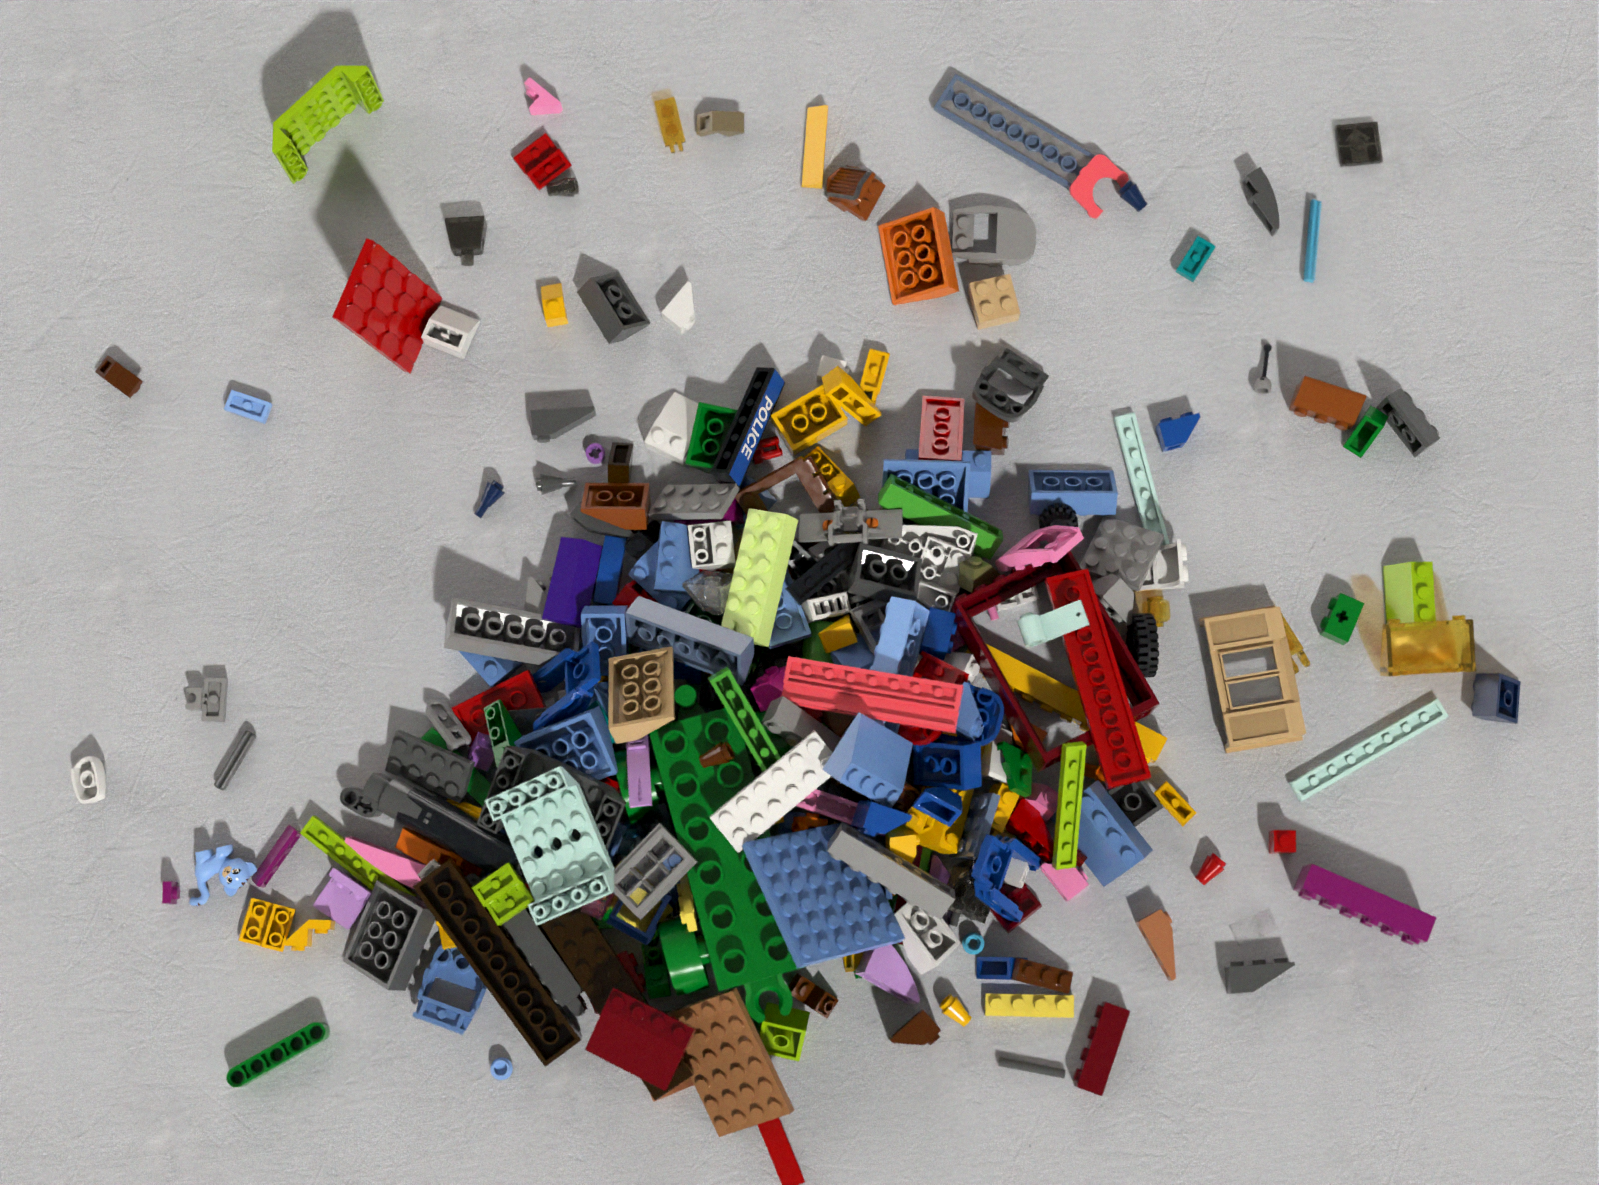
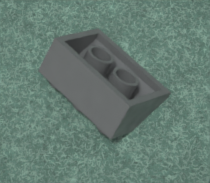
(613, 307)
(1408, 422)
(884, 574)

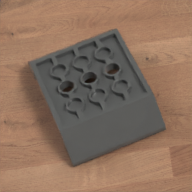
(524, 764)

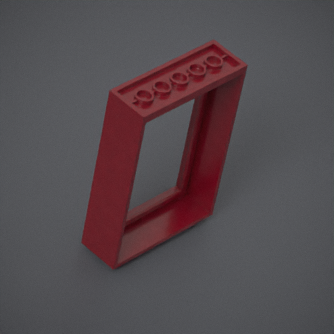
(1006, 587)

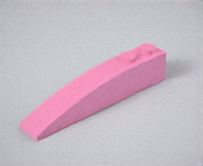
(394, 864)

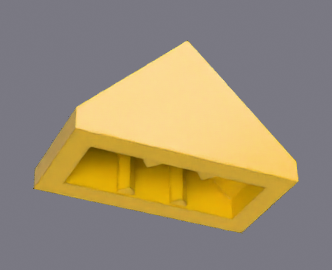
(838, 634)

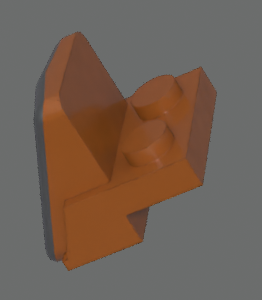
(854, 190)

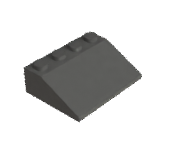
(390, 937)

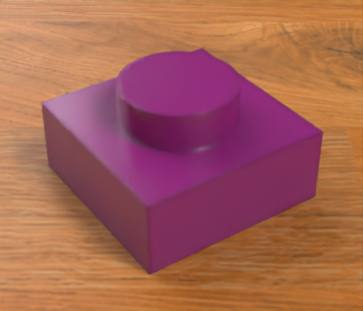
(170, 892)

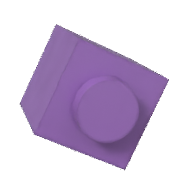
(481, 751)

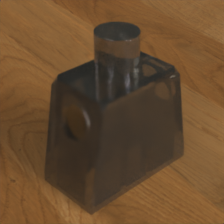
(466, 237)

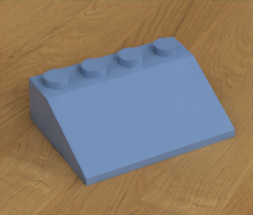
(940, 478)
(577, 742)
(871, 760)
(1107, 836)

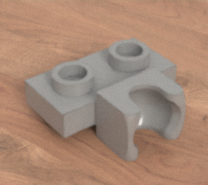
(210, 699)

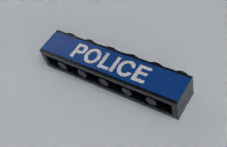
(748, 426)

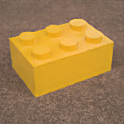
(808, 420)

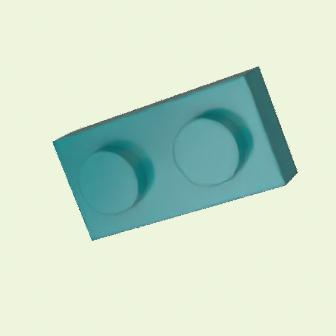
(1195, 259)

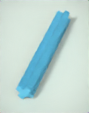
(1312, 240)

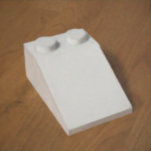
(673, 429)
(926, 937)

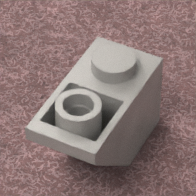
(535, 596)

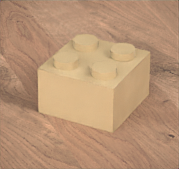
(993, 301)

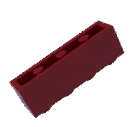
(1102, 1048)

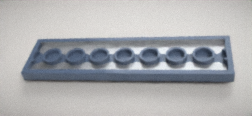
(1012, 131)

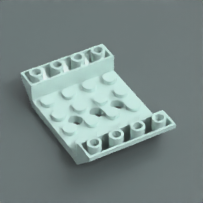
(536, 815)

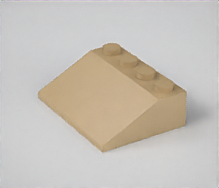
(640, 693)

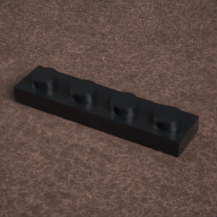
(822, 572)

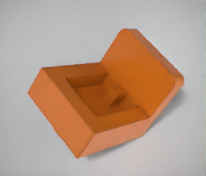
(809, 821)

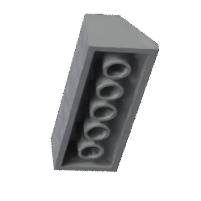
(506, 633)

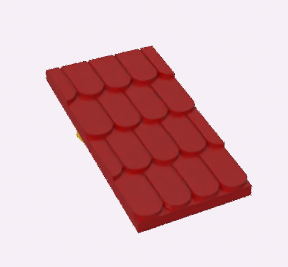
(386, 305)

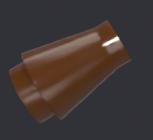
(717, 755)

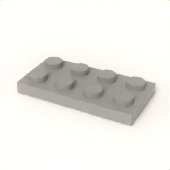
(693, 501)

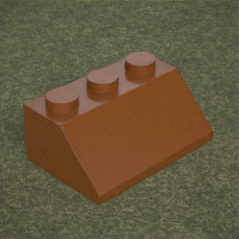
(1326, 403)

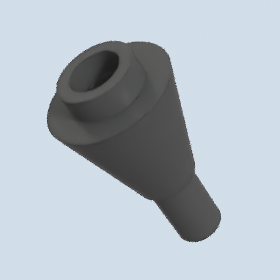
(551, 483)

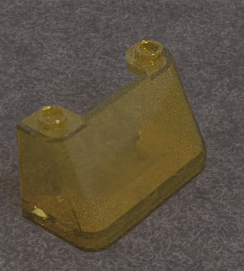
(1427, 647)

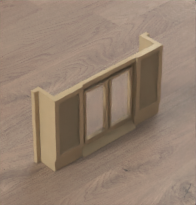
(1254, 678)

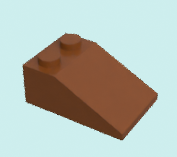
(618, 504)

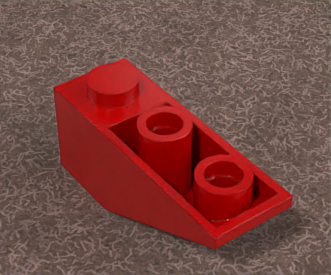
(1030, 828)

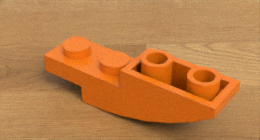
(425, 850)

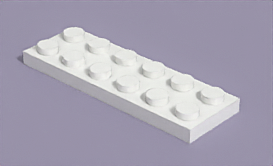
(774, 792)

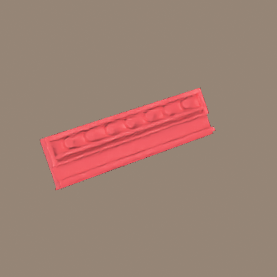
(872, 693)

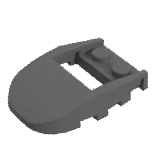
(998, 401)

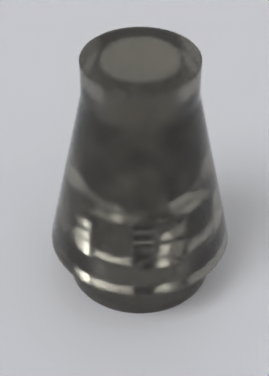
(565, 187)

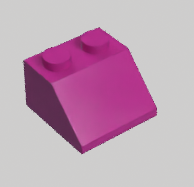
(768, 687)

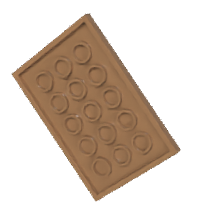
(731, 1064)

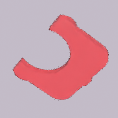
(1083, 185)

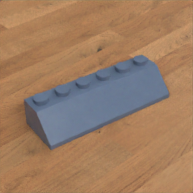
(693, 639)

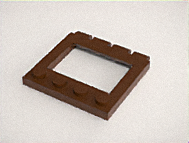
(814, 485)

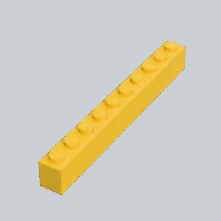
(1061, 699)

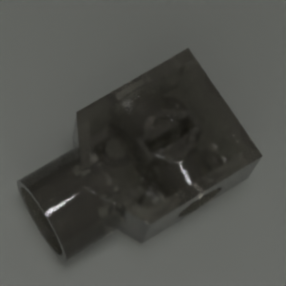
(965, 901)

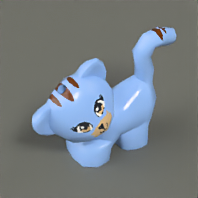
(232, 872)

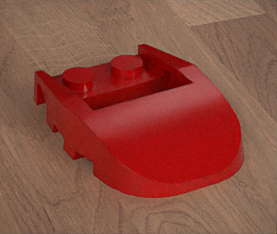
(938, 671)

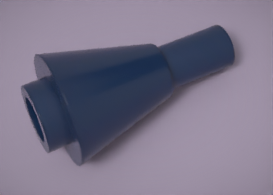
(491, 494)

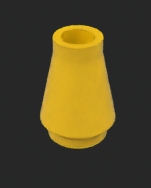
(955, 1010)

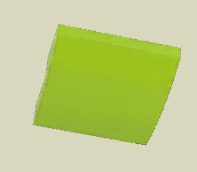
(503, 894)

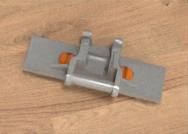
(873, 524)

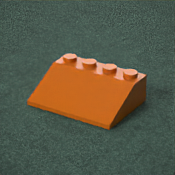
(918, 257)

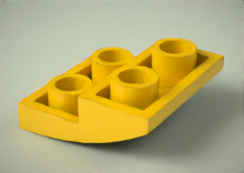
(266, 924)

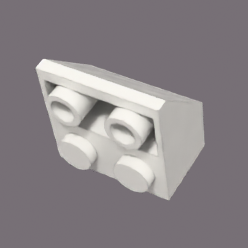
(450, 331)
(711, 546)

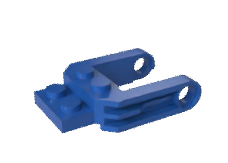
(580, 673)
(992, 868)

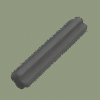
(235, 760)

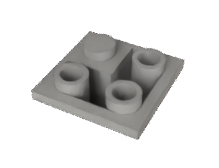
(1115, 597)

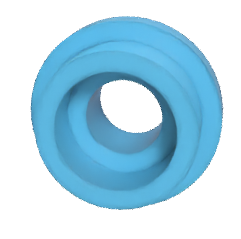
(980, 943)

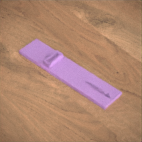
(639, 772)

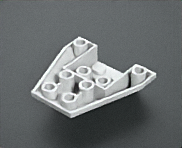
(941, 554)

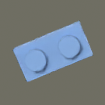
(248, 406)

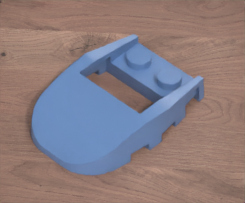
(454, 968)

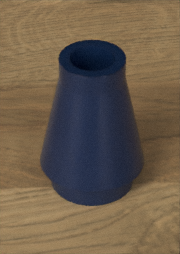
(1133, 196)

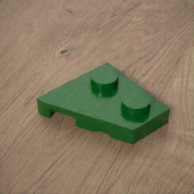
(1017, 769)

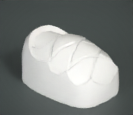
(89, 780)

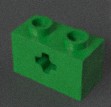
(1350, 611)

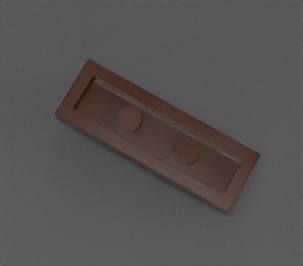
(1042, 975)

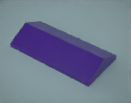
(572, 581)

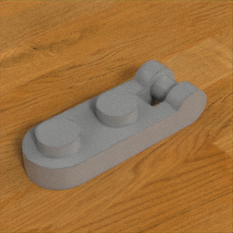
(447, 724)

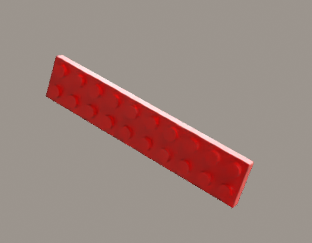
(1100, 684)

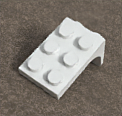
(1167, 568)

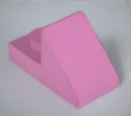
(543, 101)

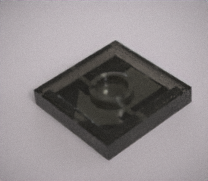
(1358, 144)

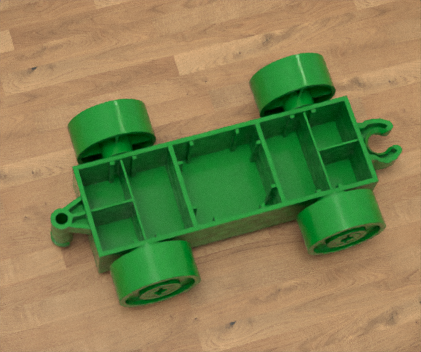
(734, 915)

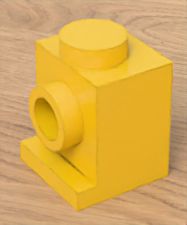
(919, 821)

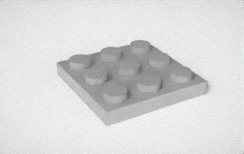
(1123, 551)

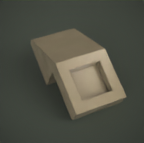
(721, 122)

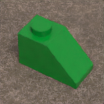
(1366, 431)

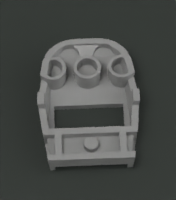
(1013, 237)

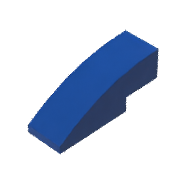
(610, 569)

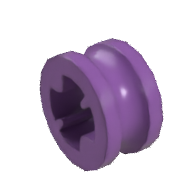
(601, 455)

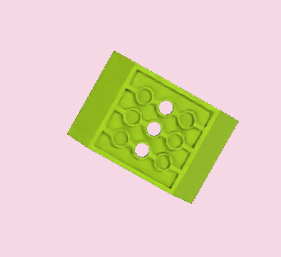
(319, 112)

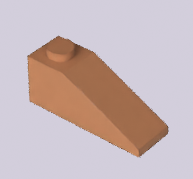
(1159, 937)

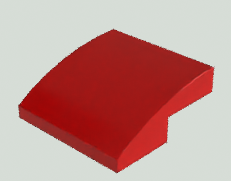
(542, 161)

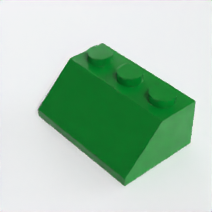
(708, 435)

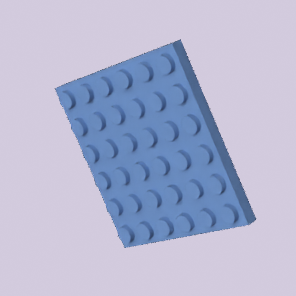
(820, 900)

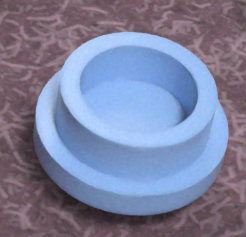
(501, 1068)

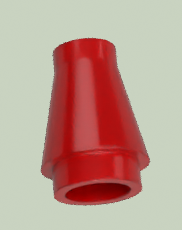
(1210, 868)

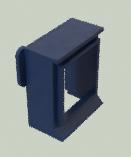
(643, 937)

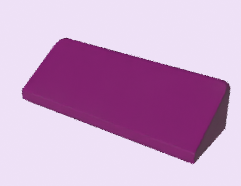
(276, 856)

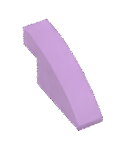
(889, 972)

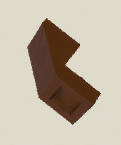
(119, 376)
(812, 995)

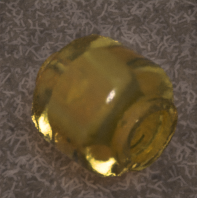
(1159, 608)

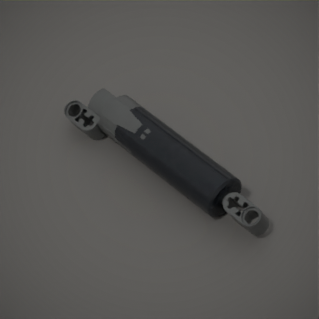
(434, 820)

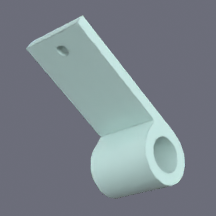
(1056, 623)

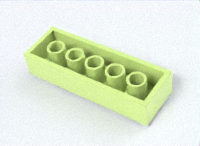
(759, 574)

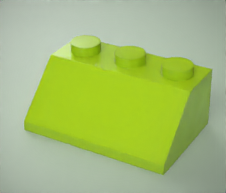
(1409, 592)

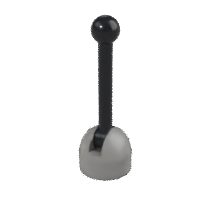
(1263, 384)

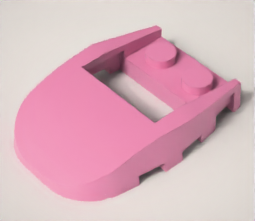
(1025, 552)

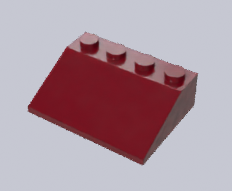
(640, 1039)

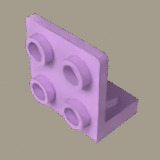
(342, 898)

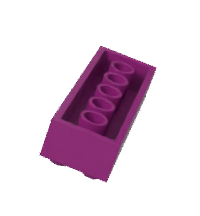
(1365, 904)

